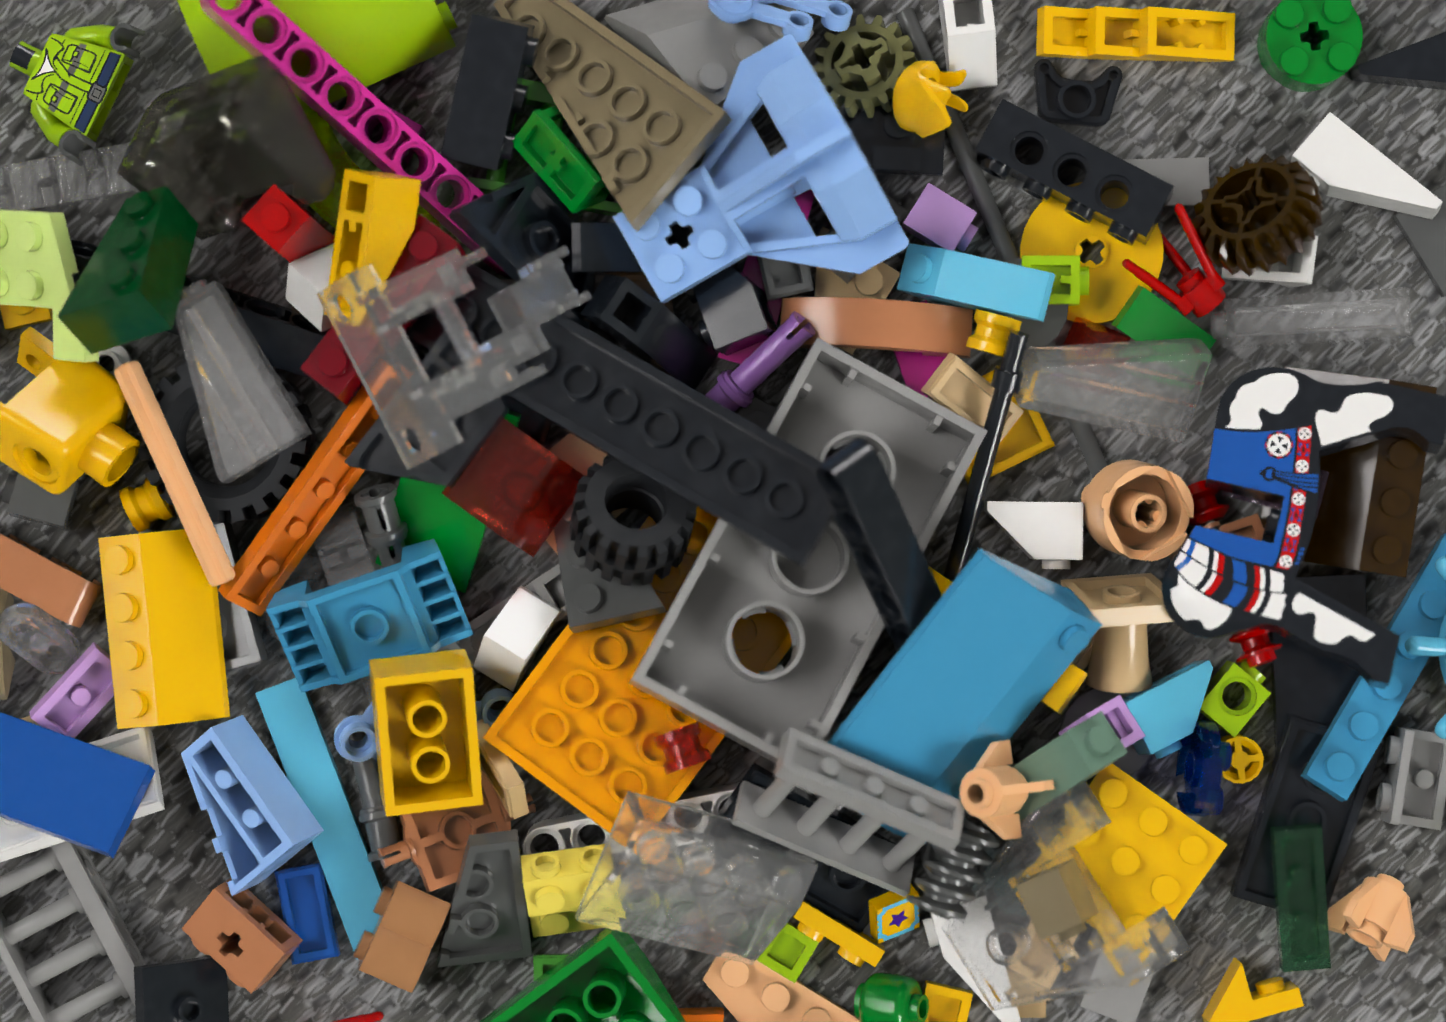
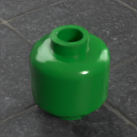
(890, 999)

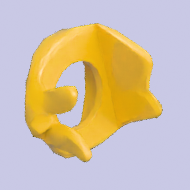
(922, 102)

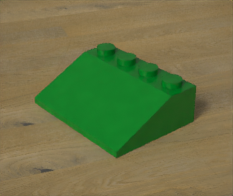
(596, 983)

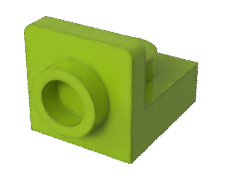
(1070, 278)

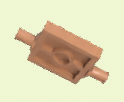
(439, 837)

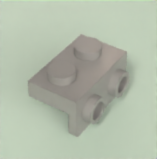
(1415, 779)

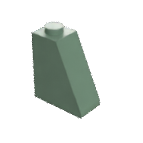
(1070, 760)

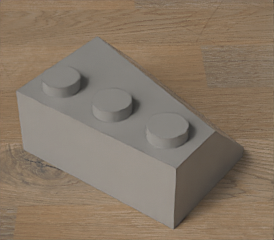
(695, 41)

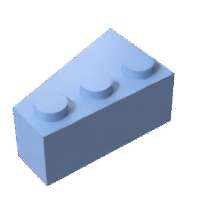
(249, 802)

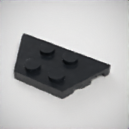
(521, 226)
(378, 453)

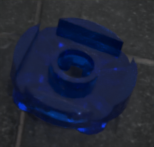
(1202, 764)

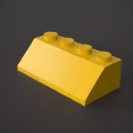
(162, 631)

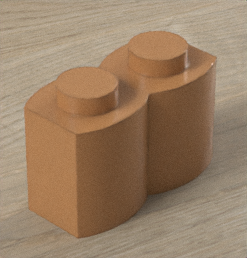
(402, 935)

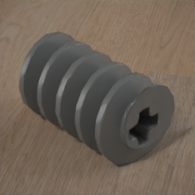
(954, 871)

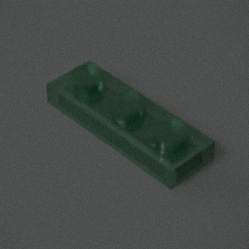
(1300, 897)

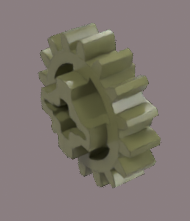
(861, 44)

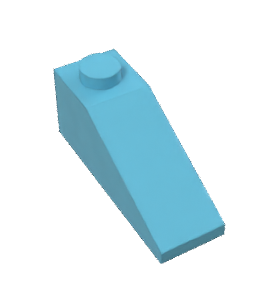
(975, 282)

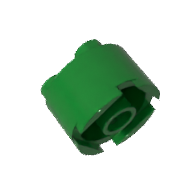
(1293, 61)

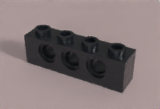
(1015, 127)

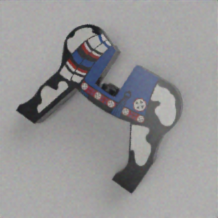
(1269, 449)

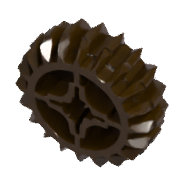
(1258, 214)

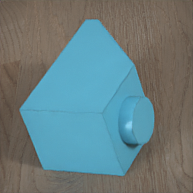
(1169, 708)

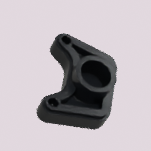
(1075, 101)

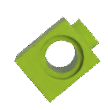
(1234, 719)

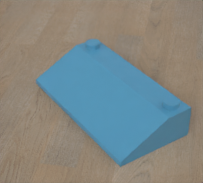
(968, 674)

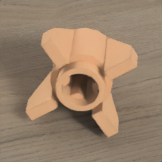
(998, 790)
(1375, 916)

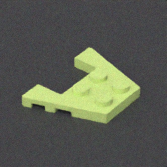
(39, 270)

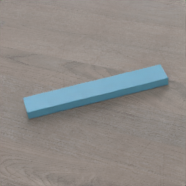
(319, 784)

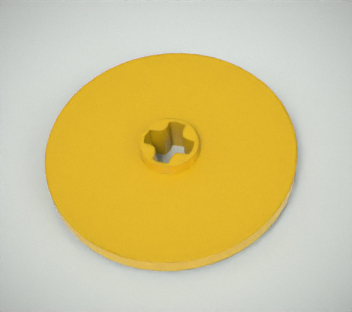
(1110, 284)

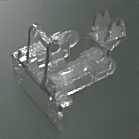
(391, 367)

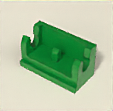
(559, 161)

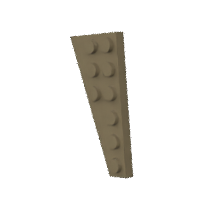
(621, 105)

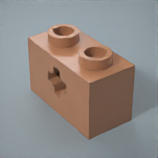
(264, 937)

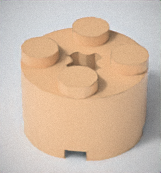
(1160, 520)

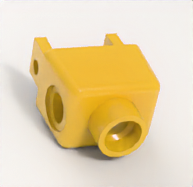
(65, 421)

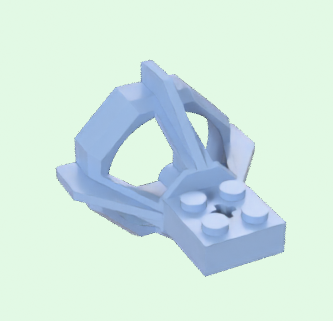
(745, 198)

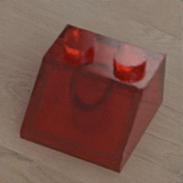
(516, 487)

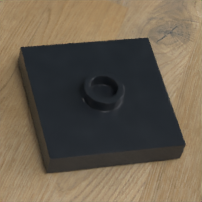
(181, 991)

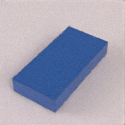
(308, 911)

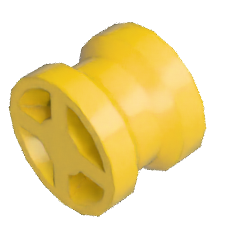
(991, 332)
(145, 505)
(1246, 759)

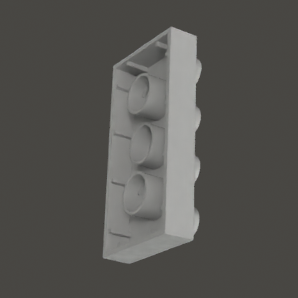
(827, 601)

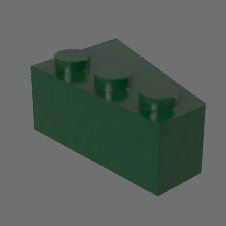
(134, 274)

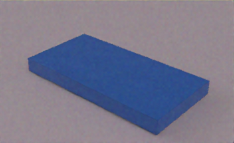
(68, 786)

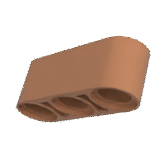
(45, 582)

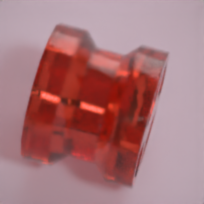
(682, 748)

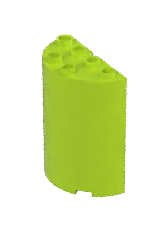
(362, 35)

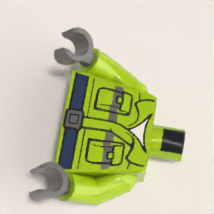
(76, 81)

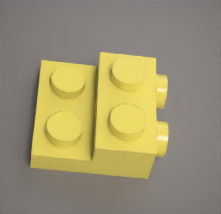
(555, 886)

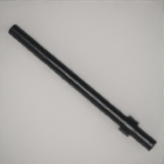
(1005, 382)

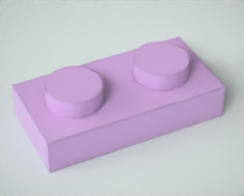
(77, 694)

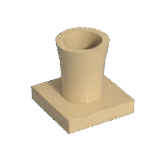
(1120, 645)

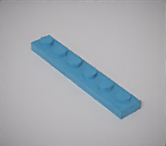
(1370, 710)

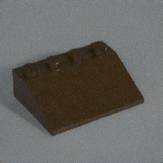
(1367, 498)

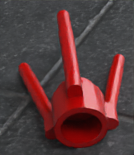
(1198, 289)

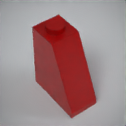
(287, 225)

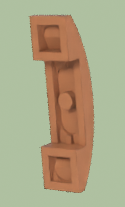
(883, 324)

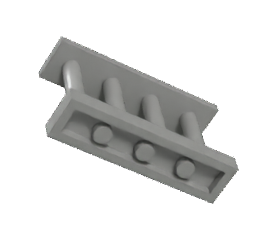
(860, 786)
(108, 937)

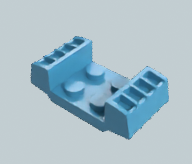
(368, 617)

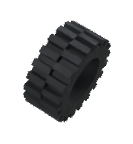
(236, 502)

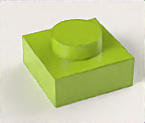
(788, 952)

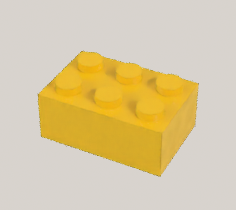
(426, 732)

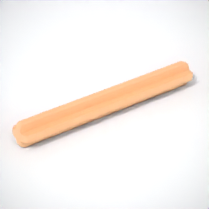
(174, 473)

